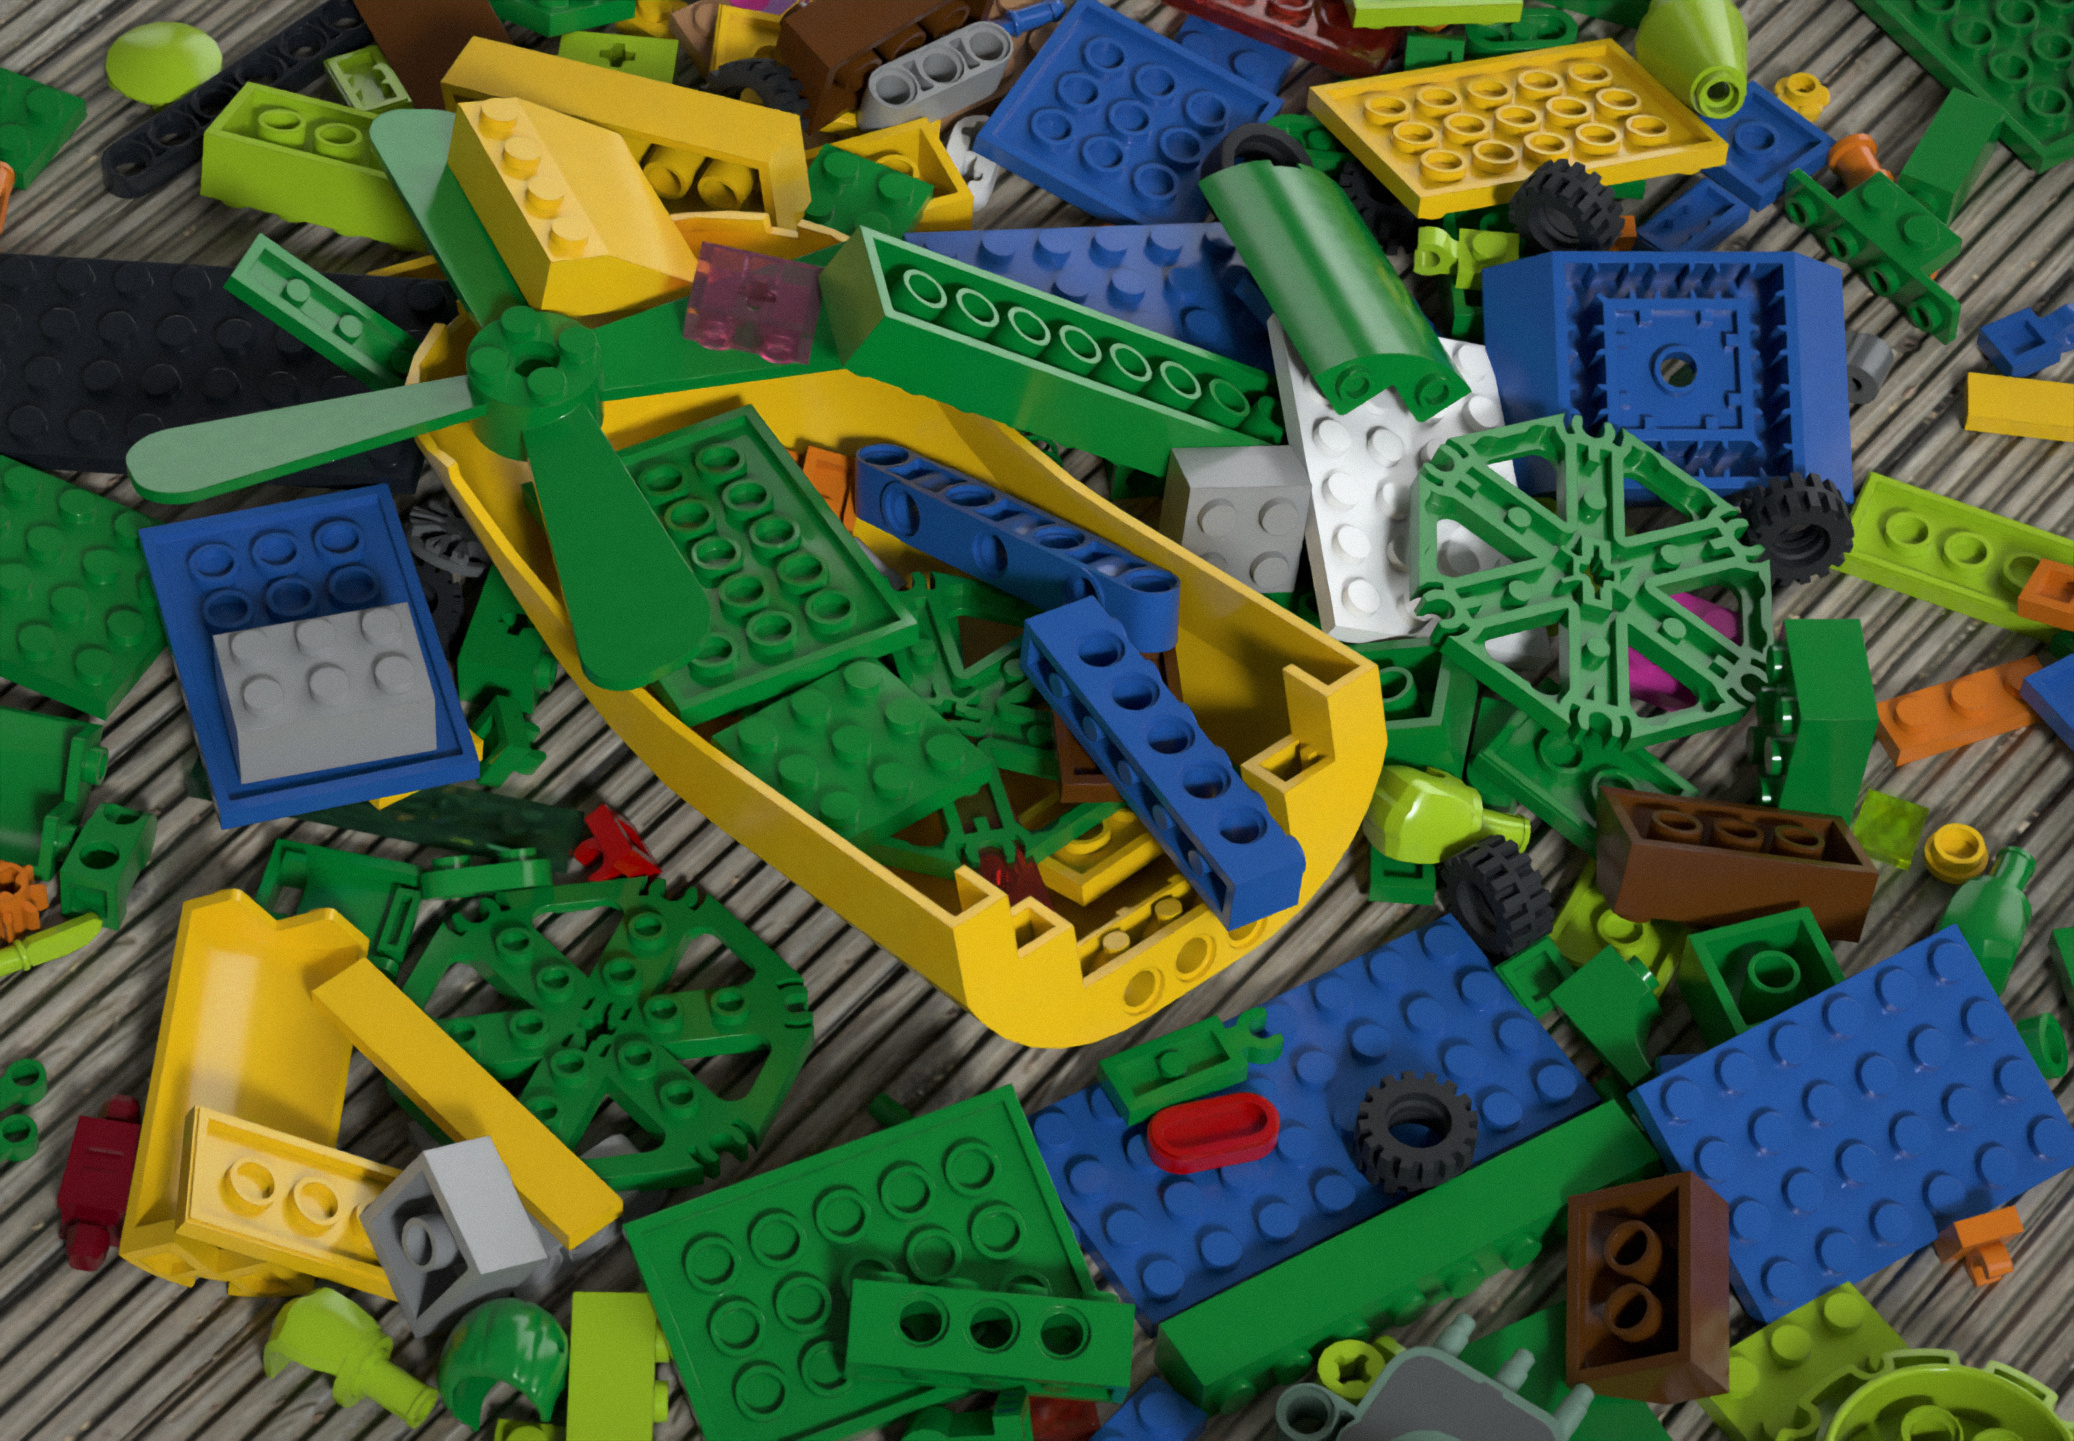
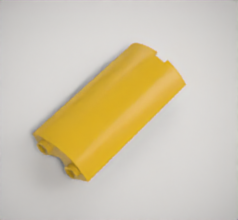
(245, 1044)

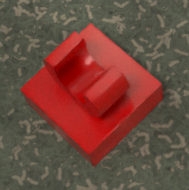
(619, 846)

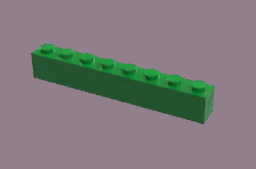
(1397, 1263)

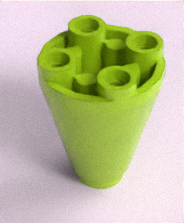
(1696, 53)

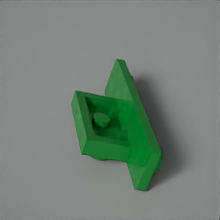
(1886, 241)

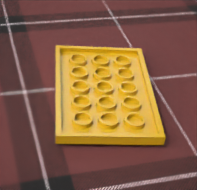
(1483, 126)

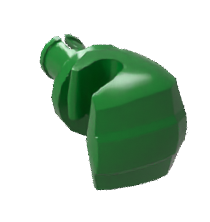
(1993, 913)

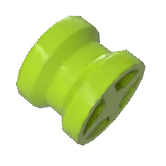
(1349, 1359)

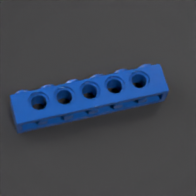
(1162, 763)

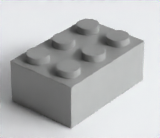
(325, 692)

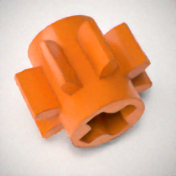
(19, 901)

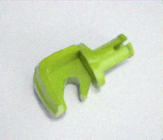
(1433, 816)
(342, 1339)

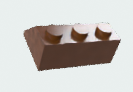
(1649, 1290)

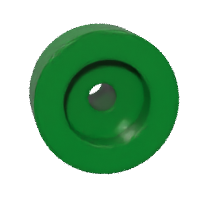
(2045, 1043)

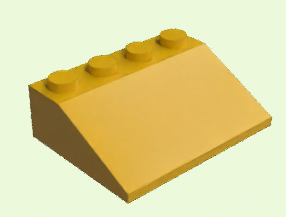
(567, 209)

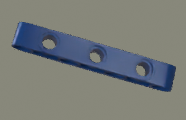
(1013, 543)

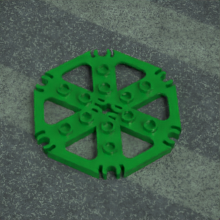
(1632, 573)
(983, 701)
(645, 1028)

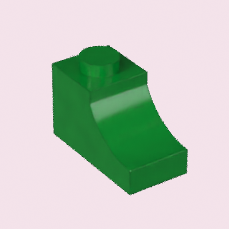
(1612, 1011)

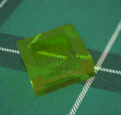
(1890, 828)

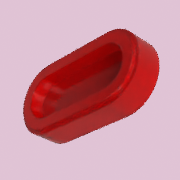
(1212, 1133)

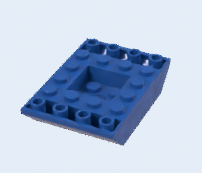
(1752, 326)

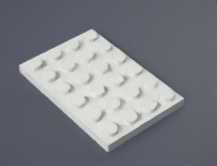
(1362, 500)

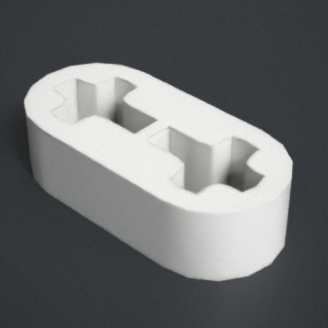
(970, 163)

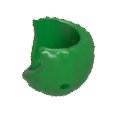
(508, 1344)

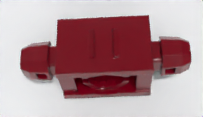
(99, 1182)

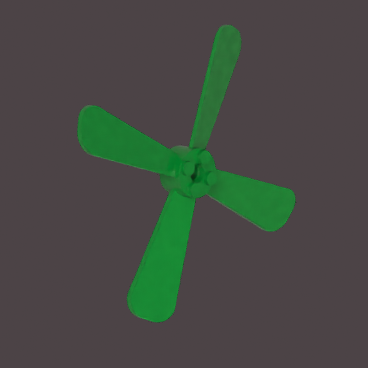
(530, 396)

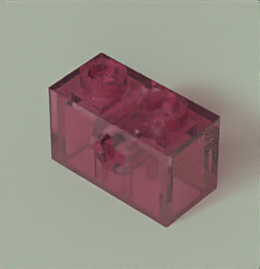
(734, 281)

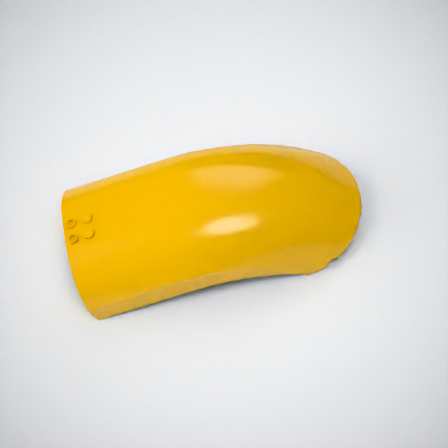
(1259, 680)

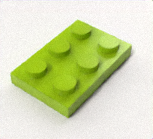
(1791, 1356)

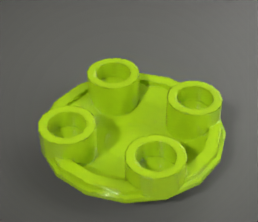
(162, 63)

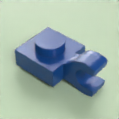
(2027, 344)

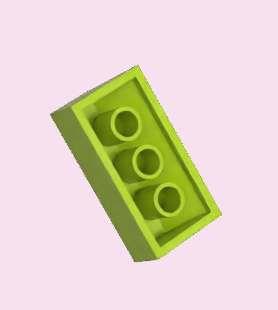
(304, 165)

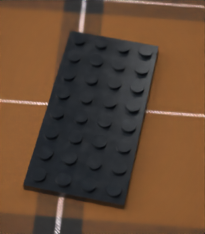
(144, 347)

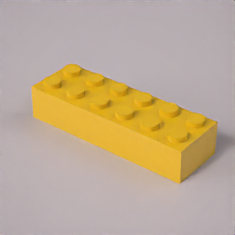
(689, 143)

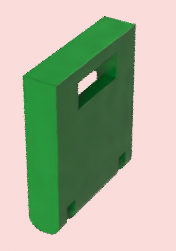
(369, 892)

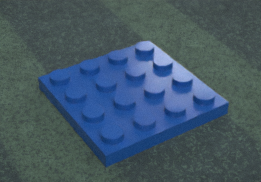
(1120, 119)

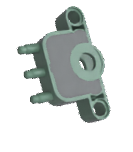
(1435, 1398)

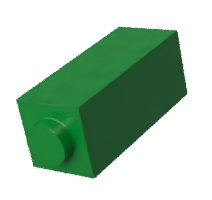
(1952, 154)

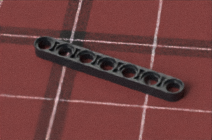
(186, 114)

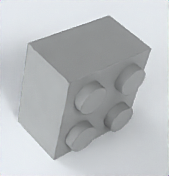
(1239, 511)
(452, 1234)

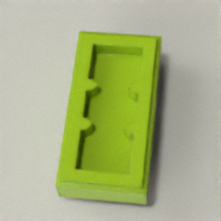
(366, 81)

